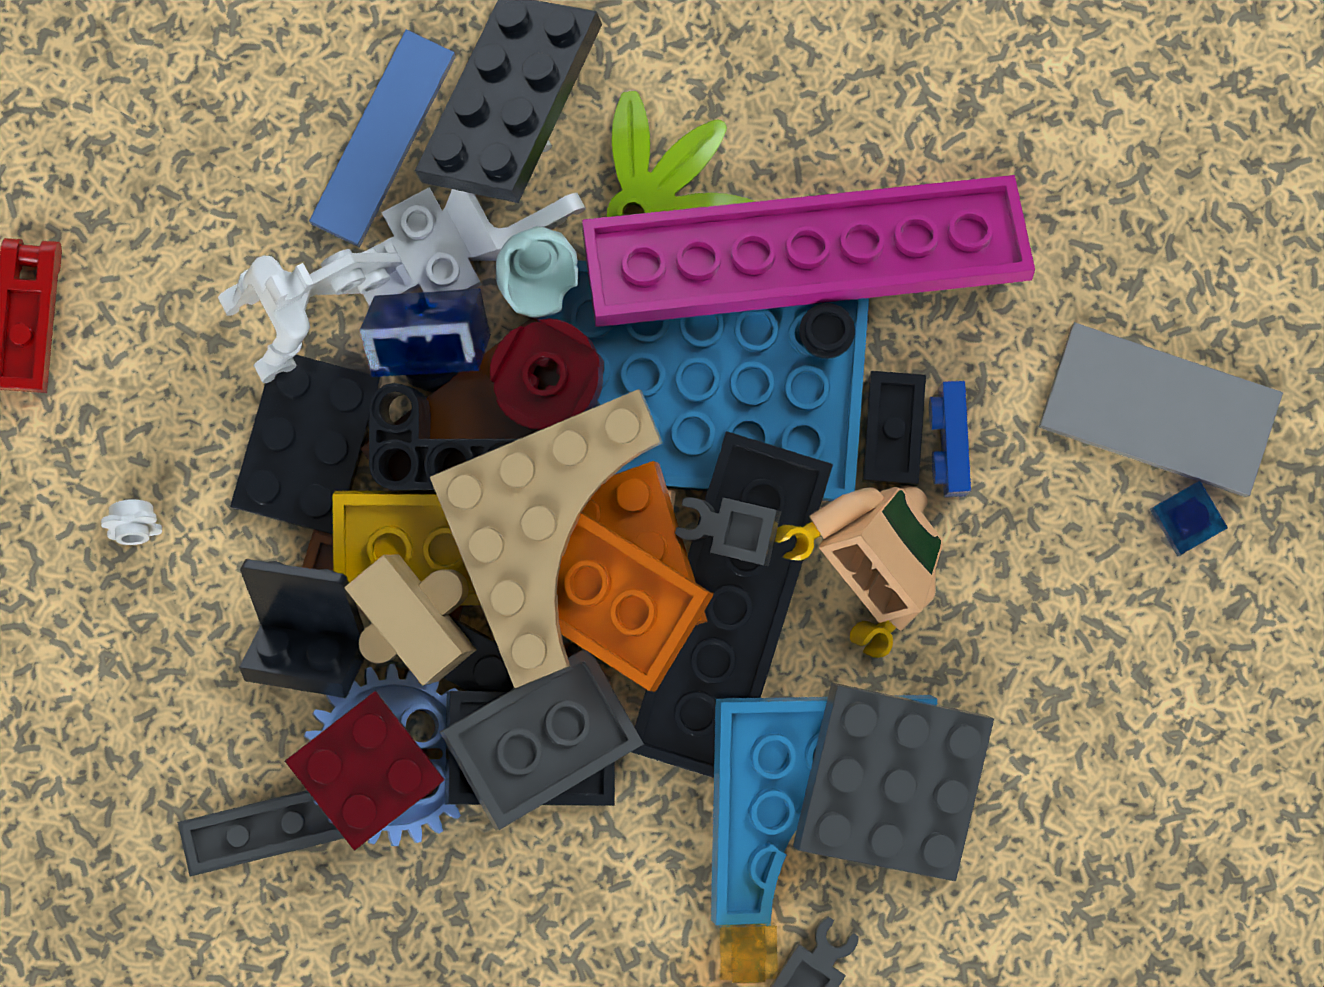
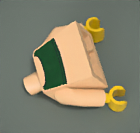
(882, 553)

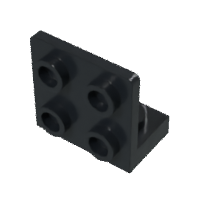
(305, 629)

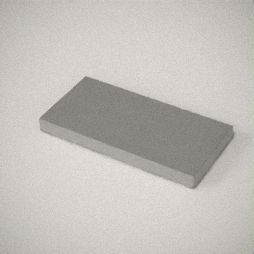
(1160, 409)

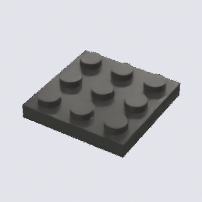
(893, 782)

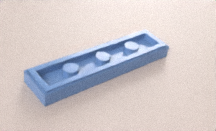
(382, 138)

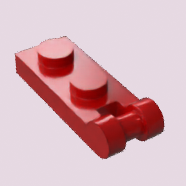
(27, 314)

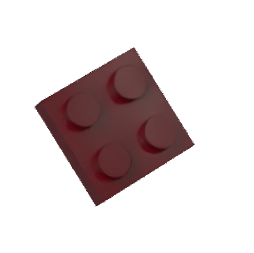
(364, 770)

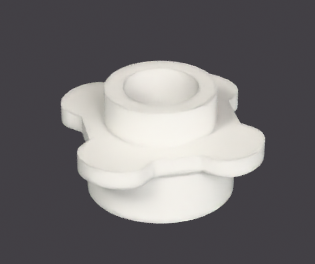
(131, 522)

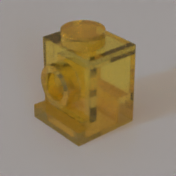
(748, 952)

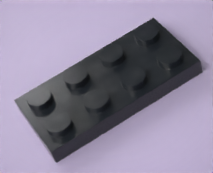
(509, 98)

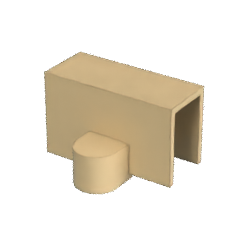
(411, 617)

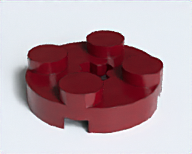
(539, 344)

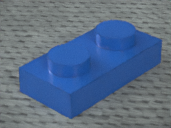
(949, 416)

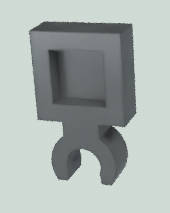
(738, 529)
(816, 967)

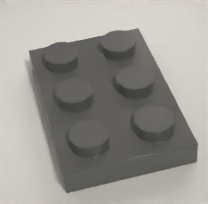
(541, 739)

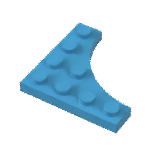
(758, 797)

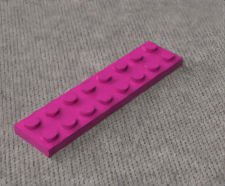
(806, 250)

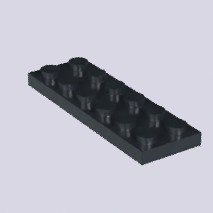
(748, 608)

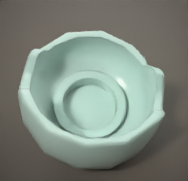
(536, 271)

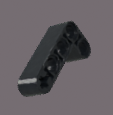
(414, 438)

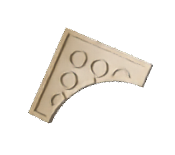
(517, 516)

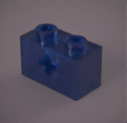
(425, 332)

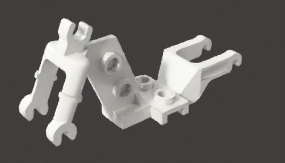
(427, 252)

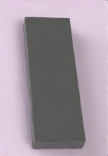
(254, 832)

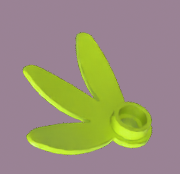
(674, 171)

